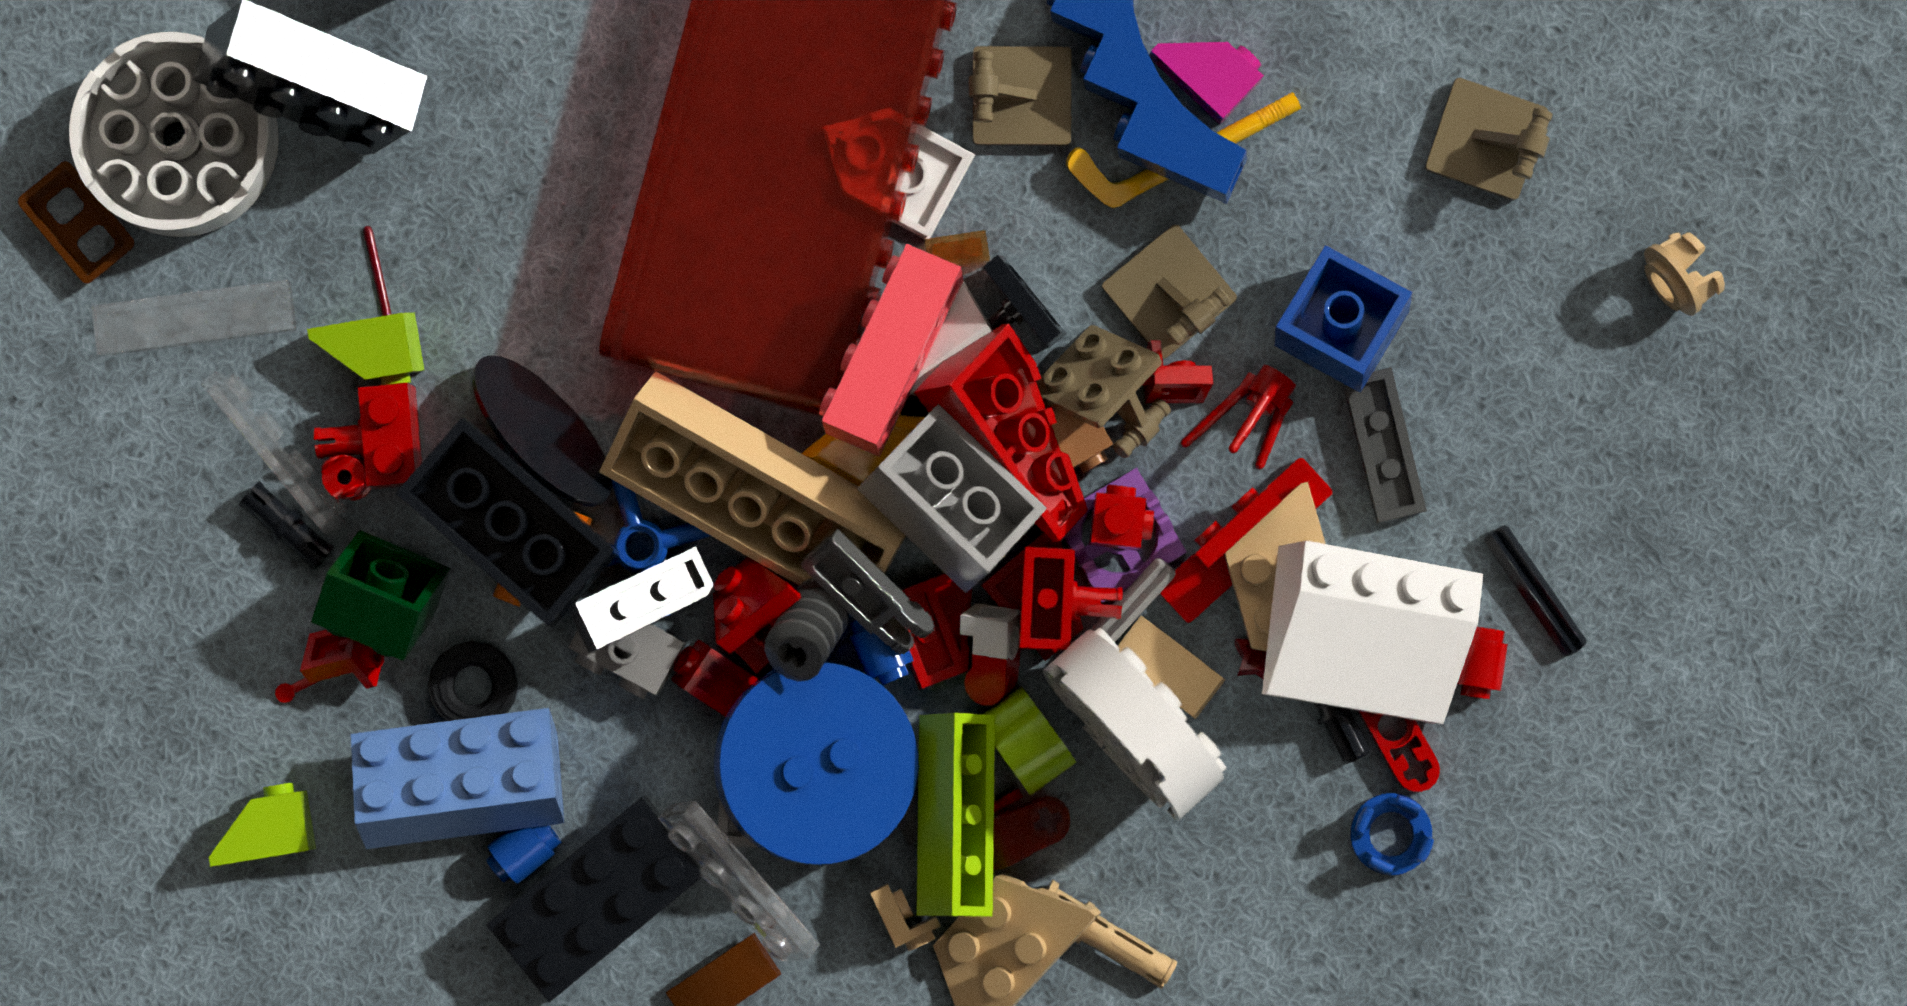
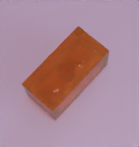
(960, 249)

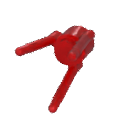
(1267, 393)

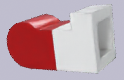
(993, 652)

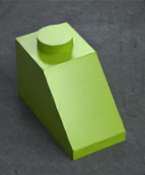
(375, 346)
(268, 828)

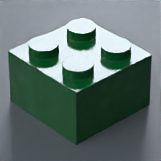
(380, 595)

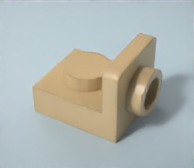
(894, 911)

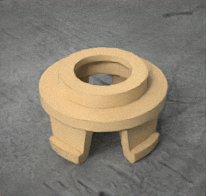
(1669, 278)

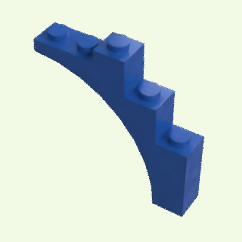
(1161, 130)

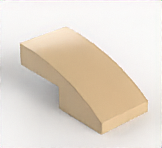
(1173, 665)

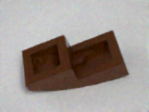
(728, 977)

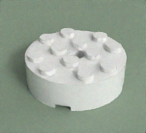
(121, 149)
(1136, 722)

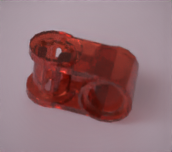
(1018, 836)

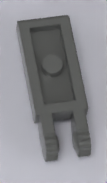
(867, 593)

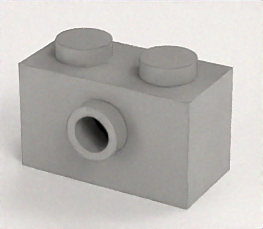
(640, 658)

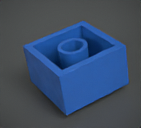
(1342, 318)

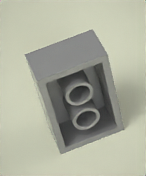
(952, 498)

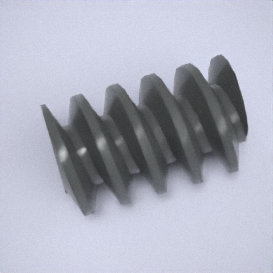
(806, 633)

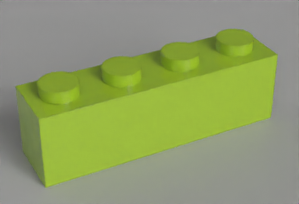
(955, 815)

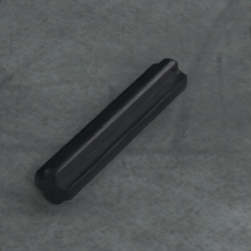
(1535, 590)

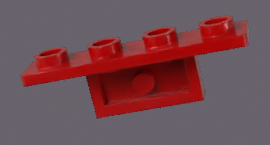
(1205, 573)

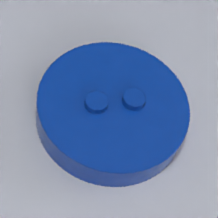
(816, 765)

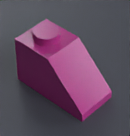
(1210, 73)

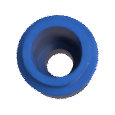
(877, 657)
(521, 852)

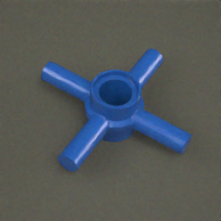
(635, 524)

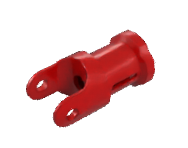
(332, 474)

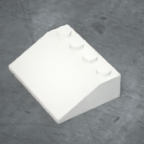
(1369, 631)

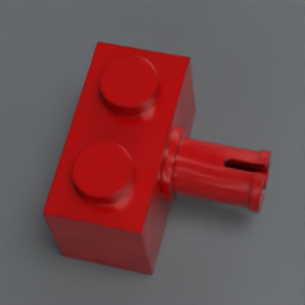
(384, 435)
(1054, 599)

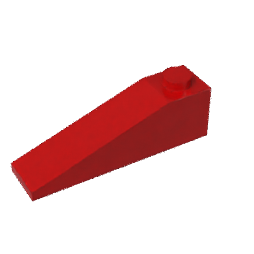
(998, 402)

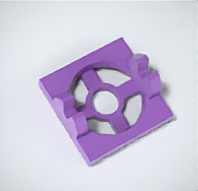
(1167, 544)

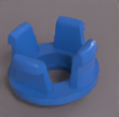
(1421, 840)

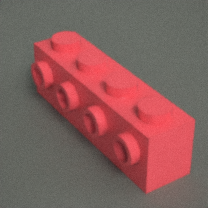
(891, 350)

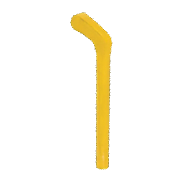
(1119, 193)

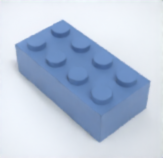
(456, 778)

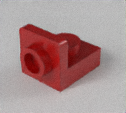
(1178, 381)
(334, 656)
(711, 677)

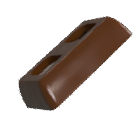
(66, 236)

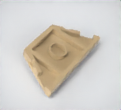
(1254, 559)
(1007, 954)

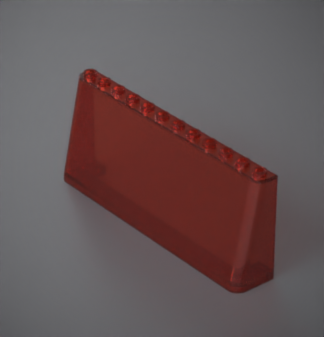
(773, 192)

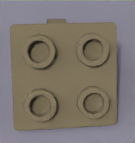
(1021, 95)
(1488, 139)
(1169, 291)
(1101, 378)

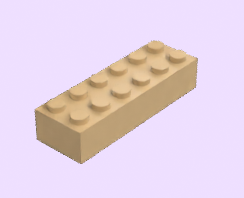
(740, 482)

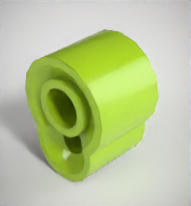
(1028, 741)

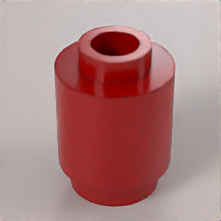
(1484, 664)

